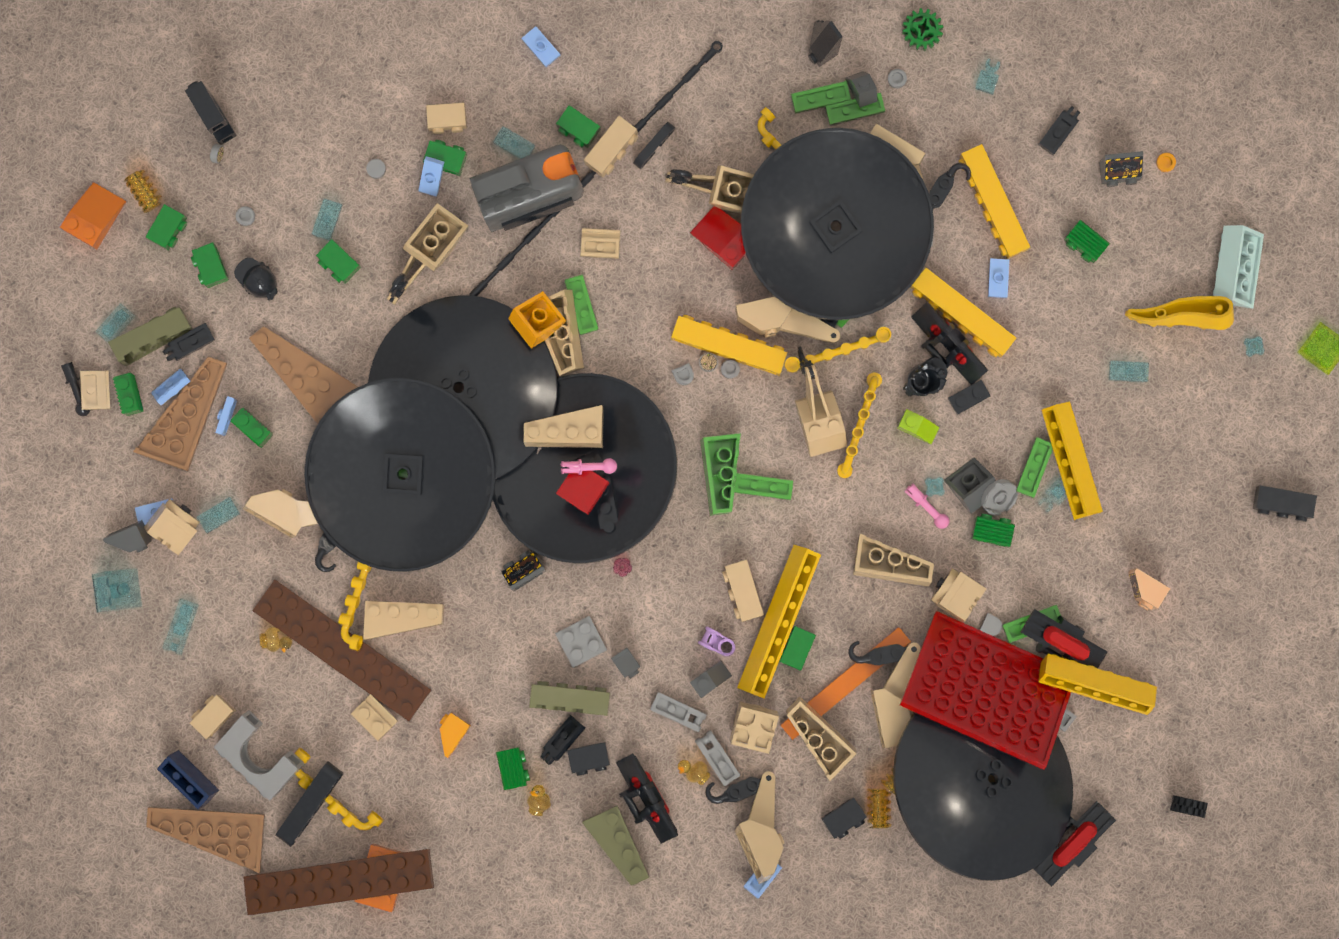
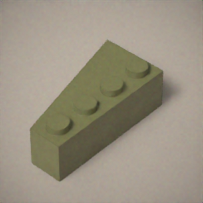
(150, 336)
(569, 699)
(615, 839)

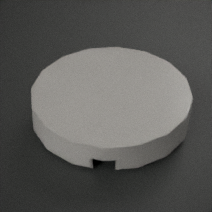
(999, 497)

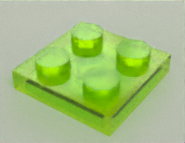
(1321, 348)

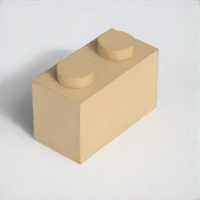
(446, 117)
(212, 716)

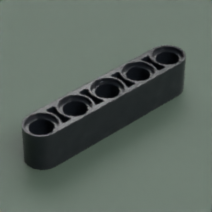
(309, 803)

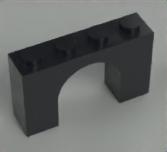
(210, 112)

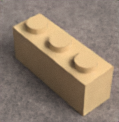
(611, 147)
(742, 591)

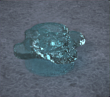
(1249, 346)
(930, 483)

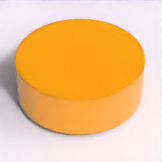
(1166, 162)

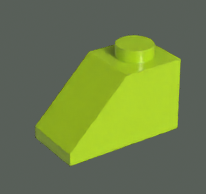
(918, 426)

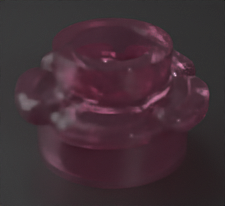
(617, 567)

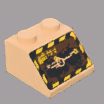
(1147, 590)

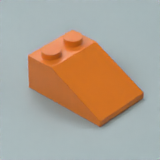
(93, 215)

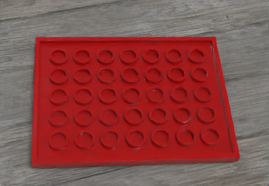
(985, 690)

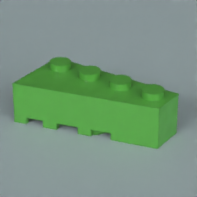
(720, 470)

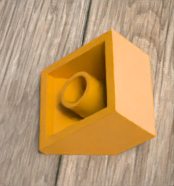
(536, 319)

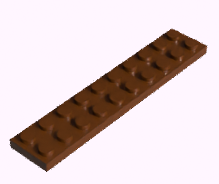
(324, 639)
(339, 882)

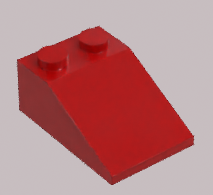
(721, 236)

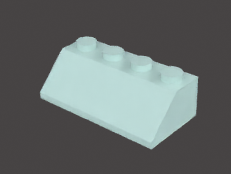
(1238, 265)

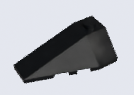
(824, 42)

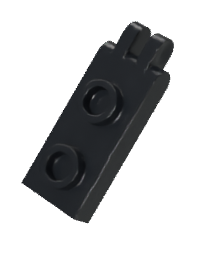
(1059, 131)
(189, 343)
(562, 740)

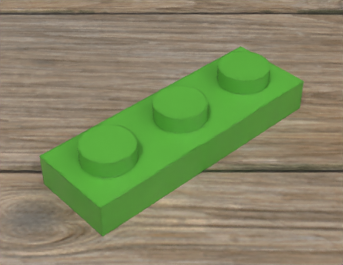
(820, 97)
(850, 110)
(583, 308)
(1034, 467)
(763, 486)
(1013, 628)

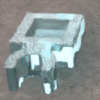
(987, 79)
(1056, 493)

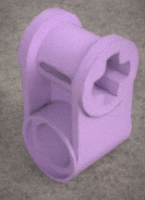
(716, 642)

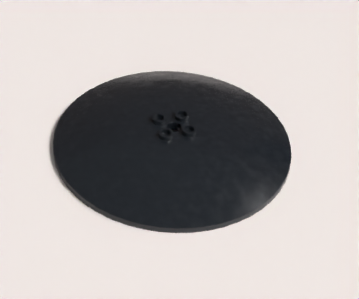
(846, 180)
(475, 345)
(357, 484)
(642, 484)
(967, 821)

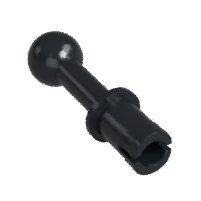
(71, 377)

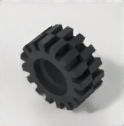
(1188, 806)

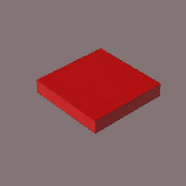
(583, 490)

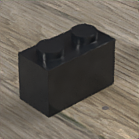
(588, 758)
(844, 818)

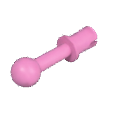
(608, 466)
(941, 520)

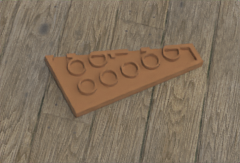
(307, 378)
(181, 425)
(223, 834)

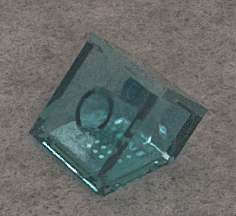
(116, 590)

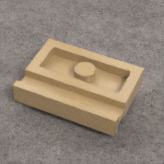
(600, 243)
(94, 390)
(374, 717)

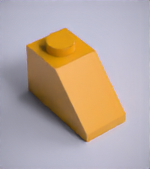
(452, 732)

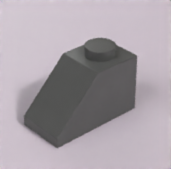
(862, 88)
(130, 538)
(626, 663)
(710, 679)

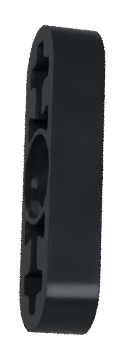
(658, 140)

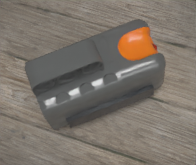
(527, 188)

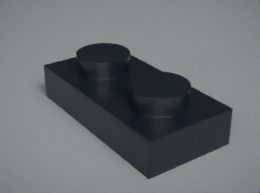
(969, 397)

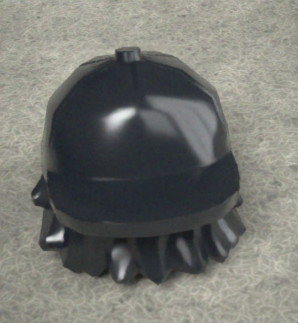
(256, 278)
(926, 378)

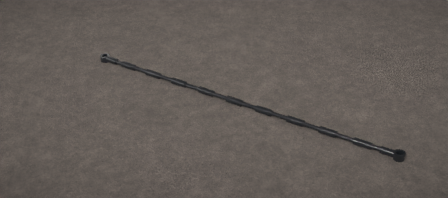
(590, 175)

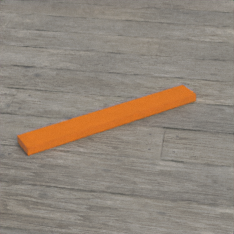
(846, 682)

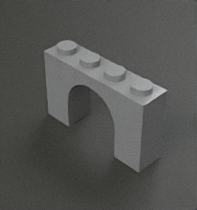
(234, 748)

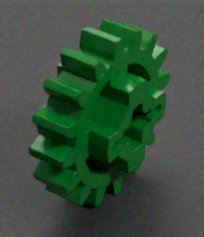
(930, 31)

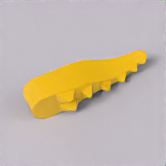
(1196, 311)

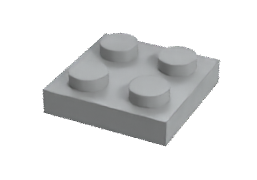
(581, 641)

